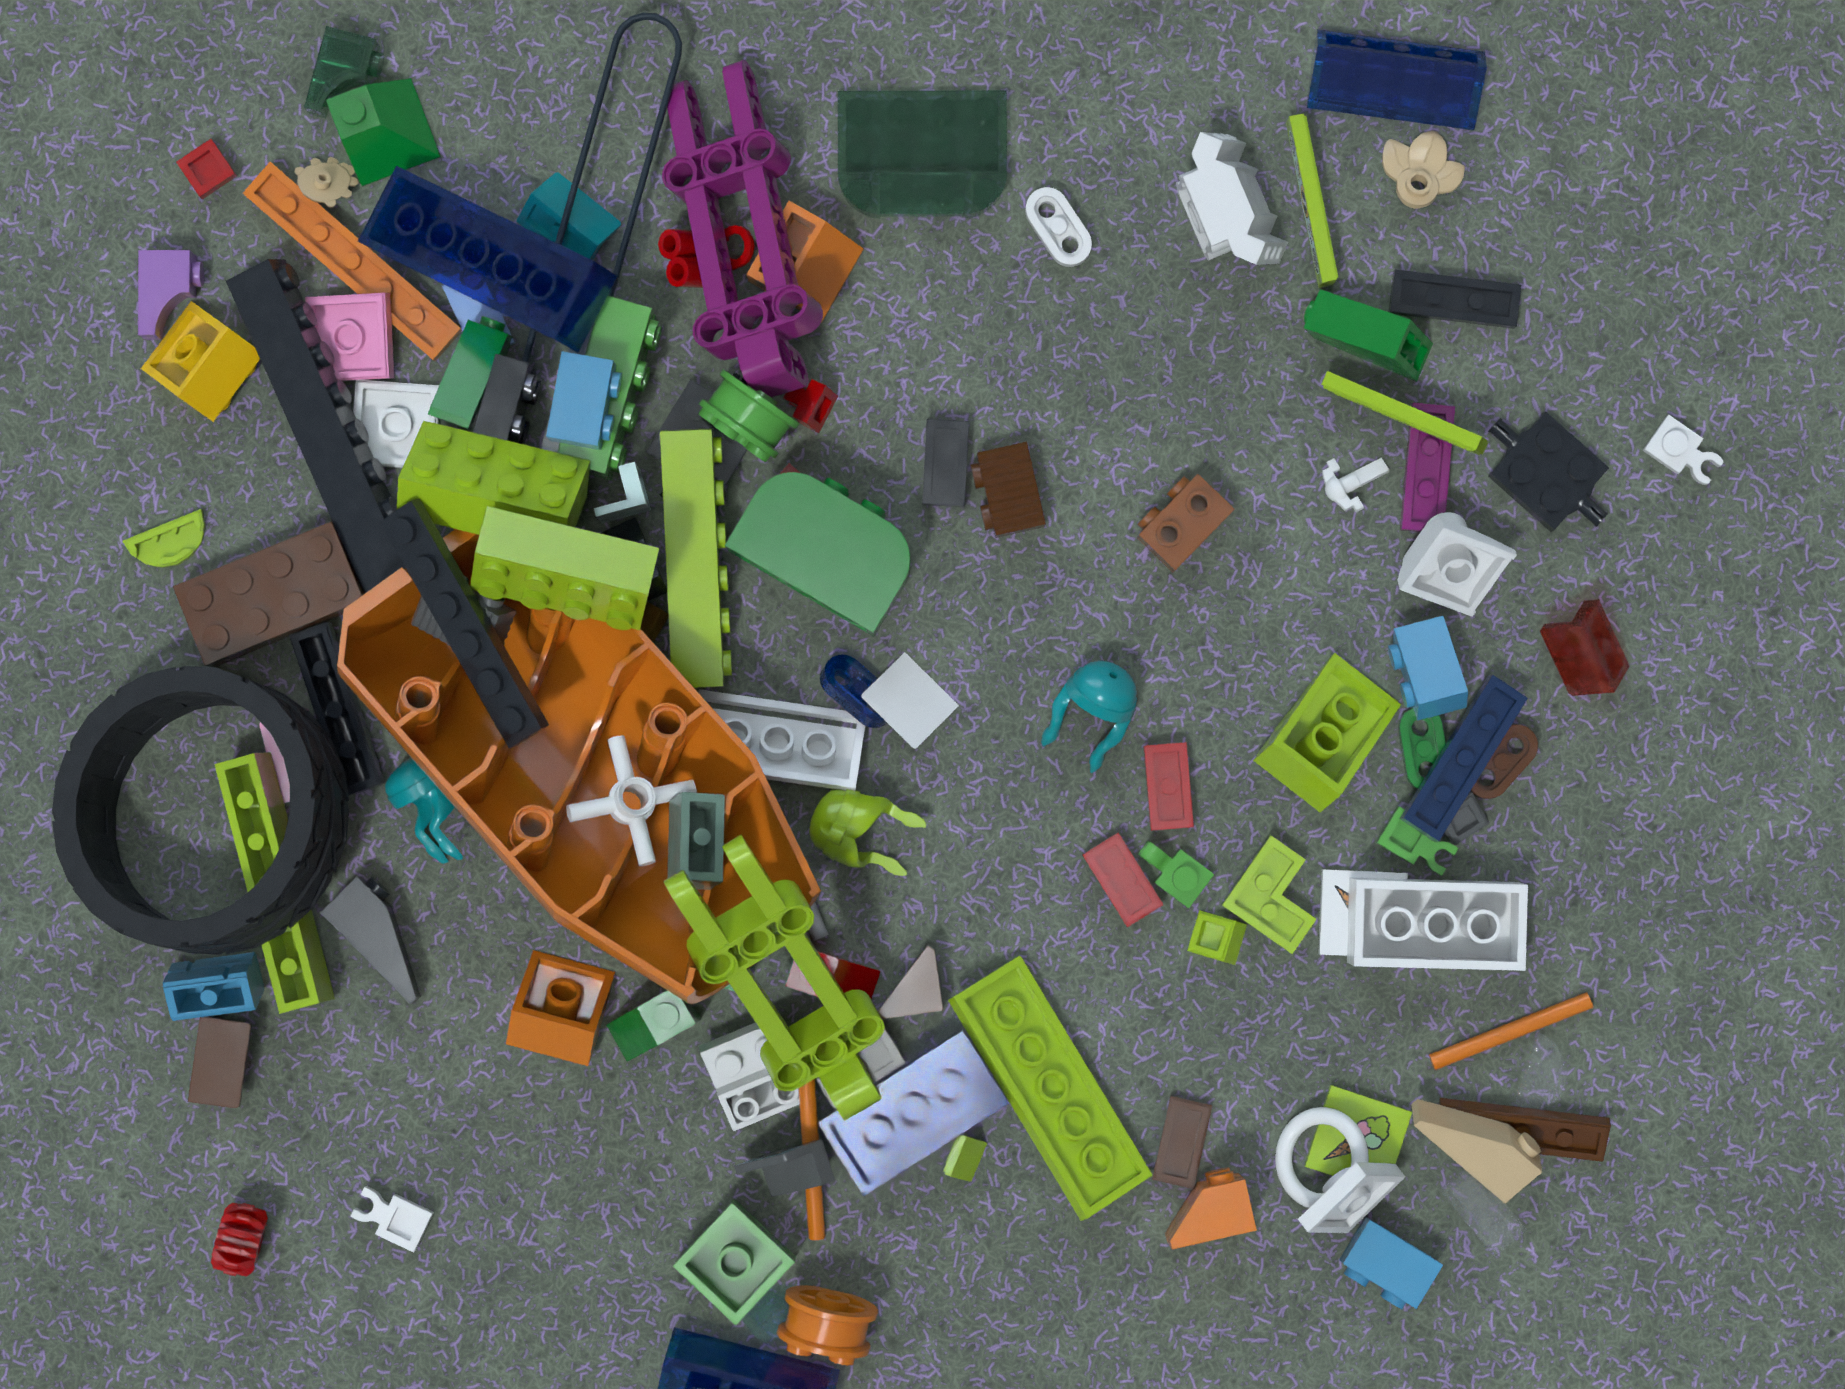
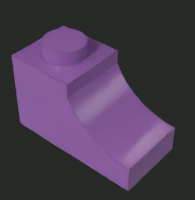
(163, 283)

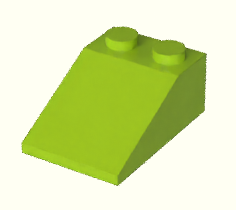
(1327, 733)

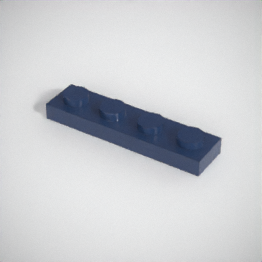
(1463, 758)

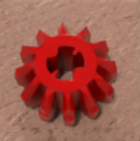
(239, 1239)

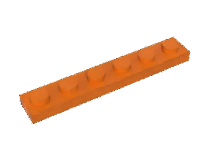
(351, 260)

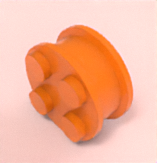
(827, 1324)

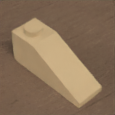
(1482, 1146)

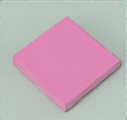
(357, 333)

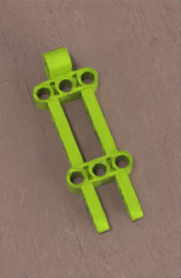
(774, 917)

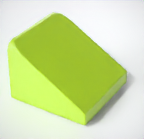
(1217, 937)
(964, 1157)

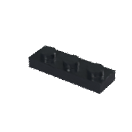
(1454, 299)

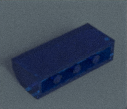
(1396, 79)

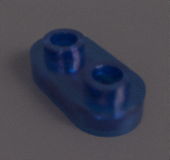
(848, 696)

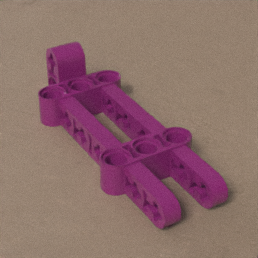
(762, 352)

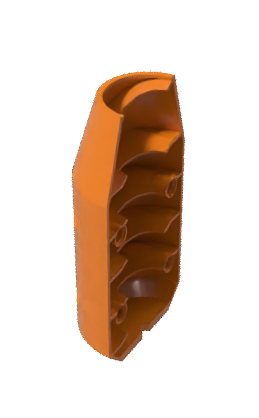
(590, 689)

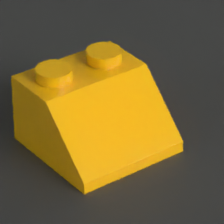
(202, 361)

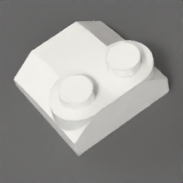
(1453, 564)

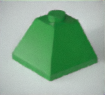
(383, 129)

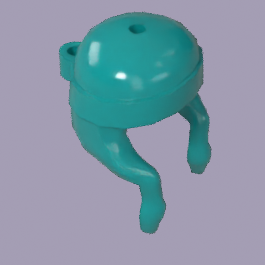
(1103, 692)
(411, 785)

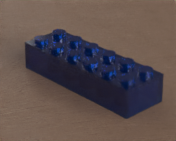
(487, 258)

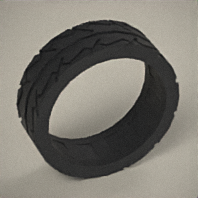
(91, 785)

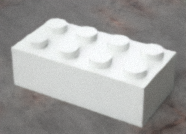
(1437, 924)

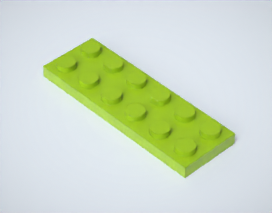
(1050, 1088)

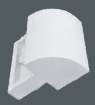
(742, 1078)

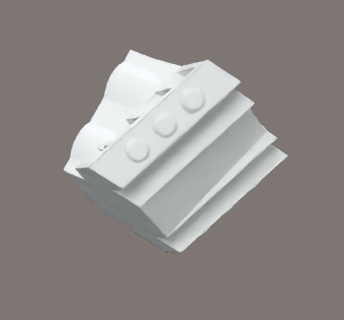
(1228, 203)

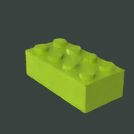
(467, 471)
(563, 569)

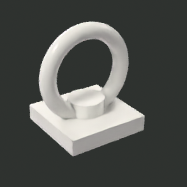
(1347, 1194)

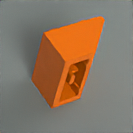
(819, 254)

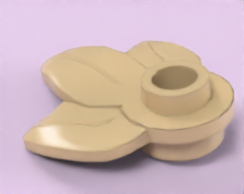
(1424, 163)

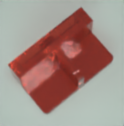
(1586, 651)

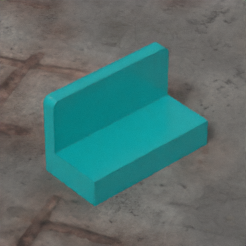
(588, 222)

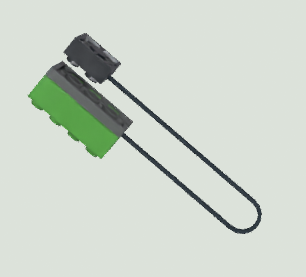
(619, 333)

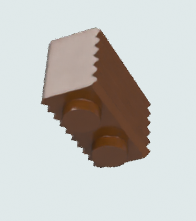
(1009, 490)

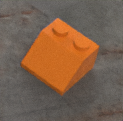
(559, 1008)
(1213, 1211)

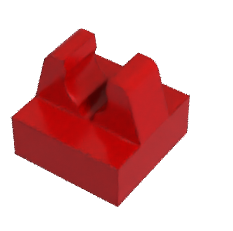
(812, 404)

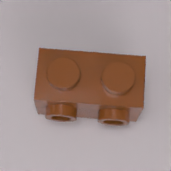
(1184, 522)

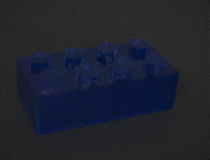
(918, 1112)

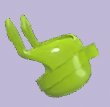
(848, 815)

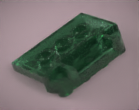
(922, 151)

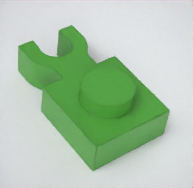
(1410, 844)

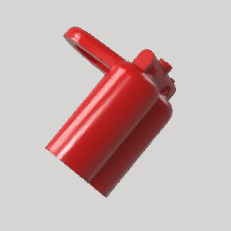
(683, 263)

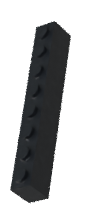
(319, 414)

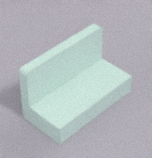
(635, 492)

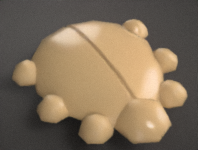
(326, 181)

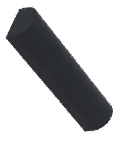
(337, 706)

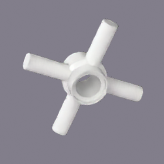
(615, 806)

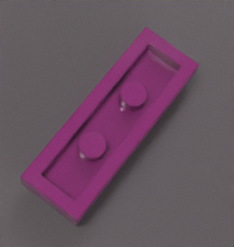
(1426, 472)

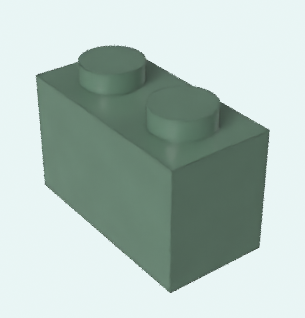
(697, 838)

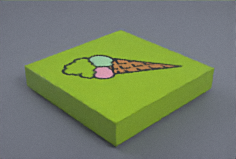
(1380, 1123)

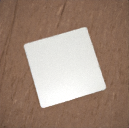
(909, 700)

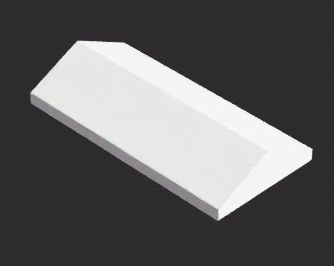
(793, 748)

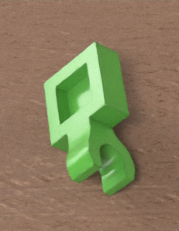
(1179, 875)

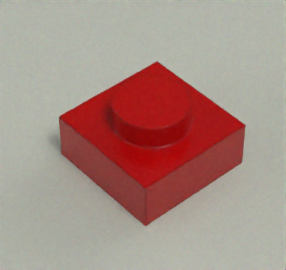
(206, 169)

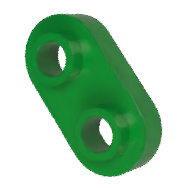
(1419, 748)

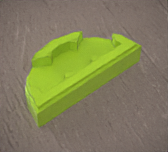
(170, 542)

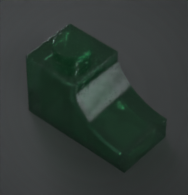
(342, 63)

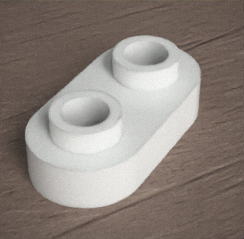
(1060, 226)

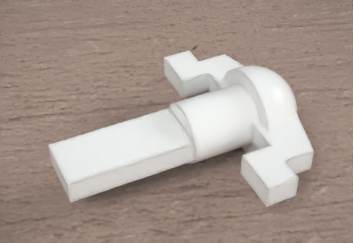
(1337, 489)

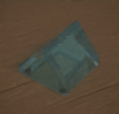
(766, 1316)

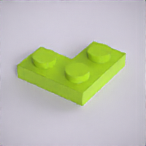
(1259, 896)

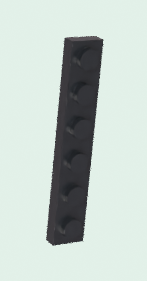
(464, 623)

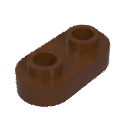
(1508, 766)

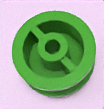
(747, 416)

